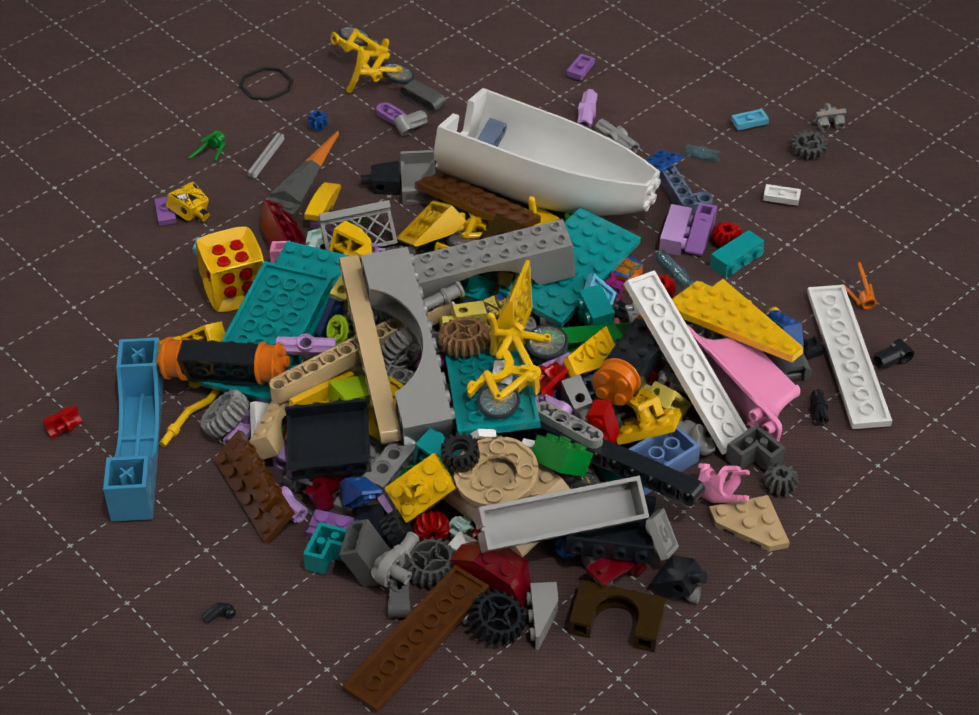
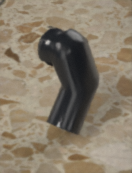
(220, 609)

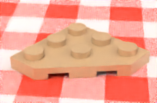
(752, 522)

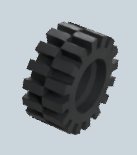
(462, 461)
(395, 527)

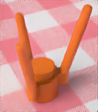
(866, 297)

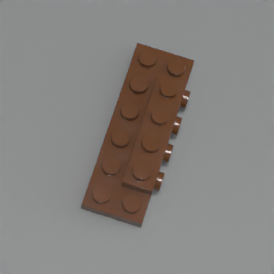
(254, 486)

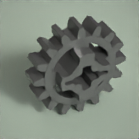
(809, 144)

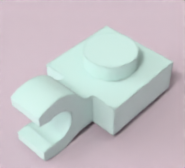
(315, 238)

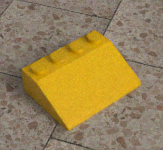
(432, 224)
(517, 305)

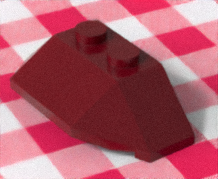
(279, 224)
(497, 568)

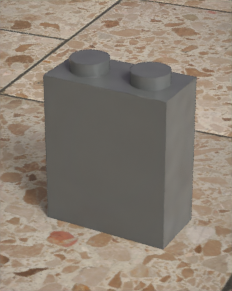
(361, 549)

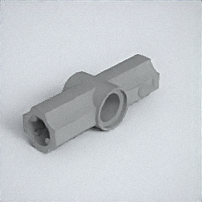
(617, 134)

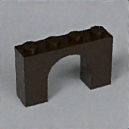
(494, 227)
(594, 599)

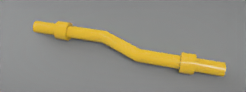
(174, 429)

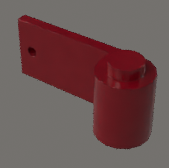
(322, 489)
(608, 569)

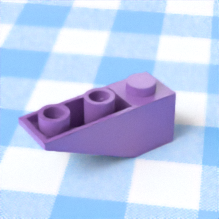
(701, 229)

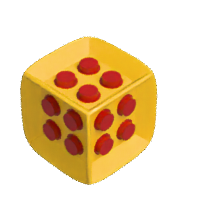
(228, 266)

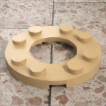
(508, 449)

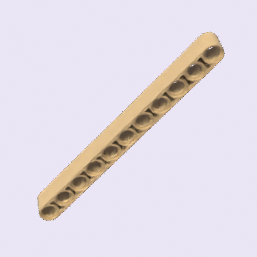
(369, 349)
(336, 359)

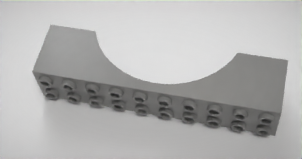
(545, 246)
(395, 290)

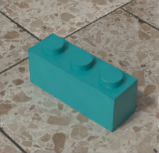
(737, 254)

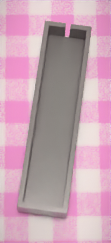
(560, 514)

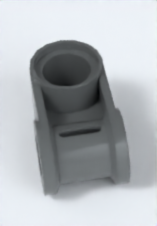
(398, 600)

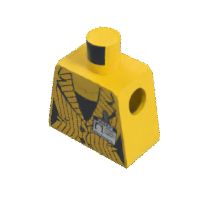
(189, 202)

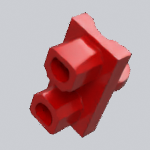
(550, 376)
(62, 421)

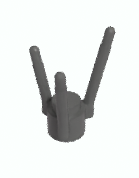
(296, 485)

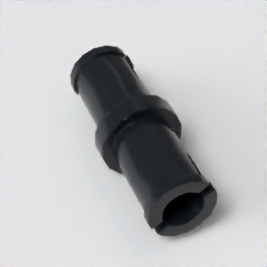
(820, 407)

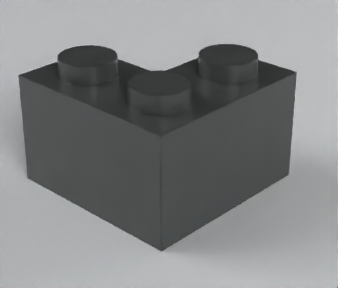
(757, 447)

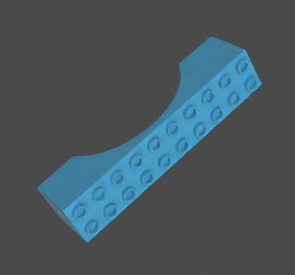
(133, 469)

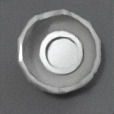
(706, 443)

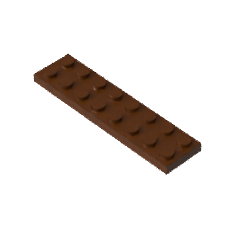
(474, 199)
(414, 639)

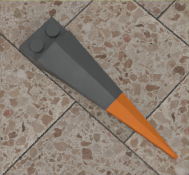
(296, 187)

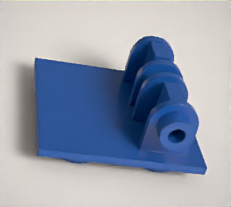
(662, 160)

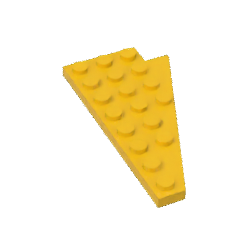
(734, 316)

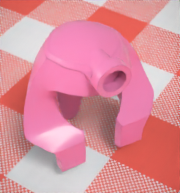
(716, 489)

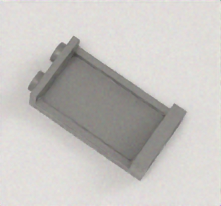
(413, 168)

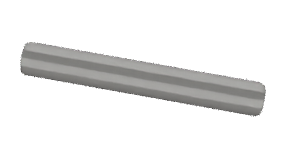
(265, 155)

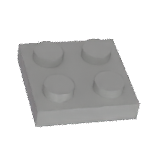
(662, 534)

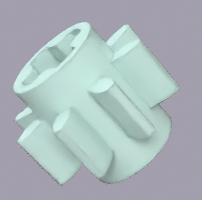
(460, 524)

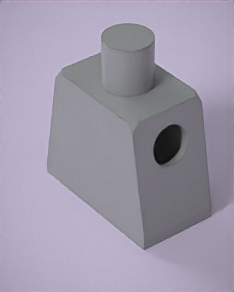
(577, 396)

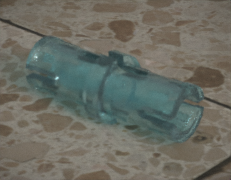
(703, 152)

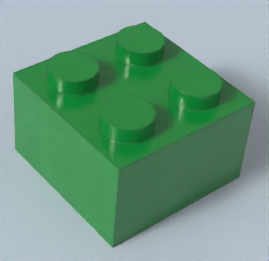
(562, 455)

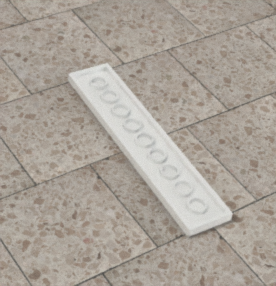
(849, 357)
(686, 359)

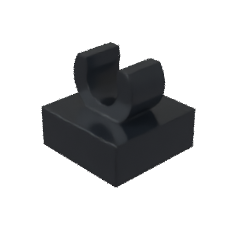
(812, 348)

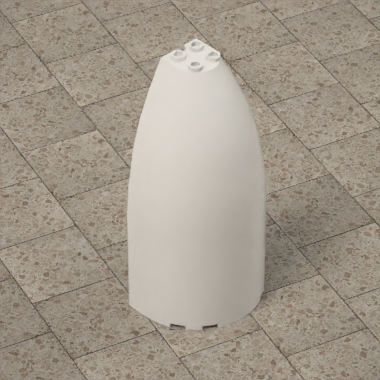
(544, 159)

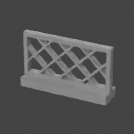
(358, 213)

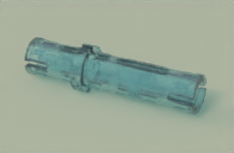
(680, 274)

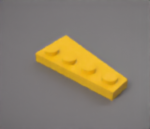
(590, 354)

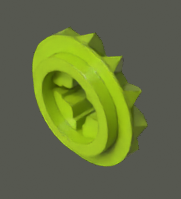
(332, 328)

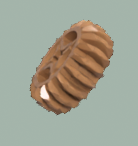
(464, 337)

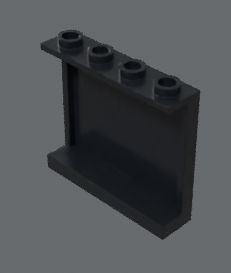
(328, 439)
(621, 542)

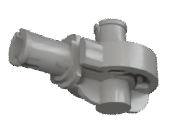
(391, 562)

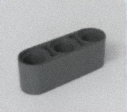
(423, 96)

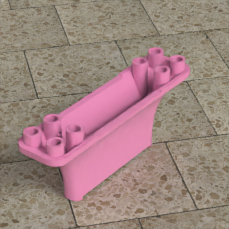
(750, 380)

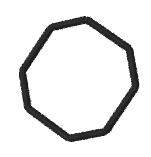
(273, 96)

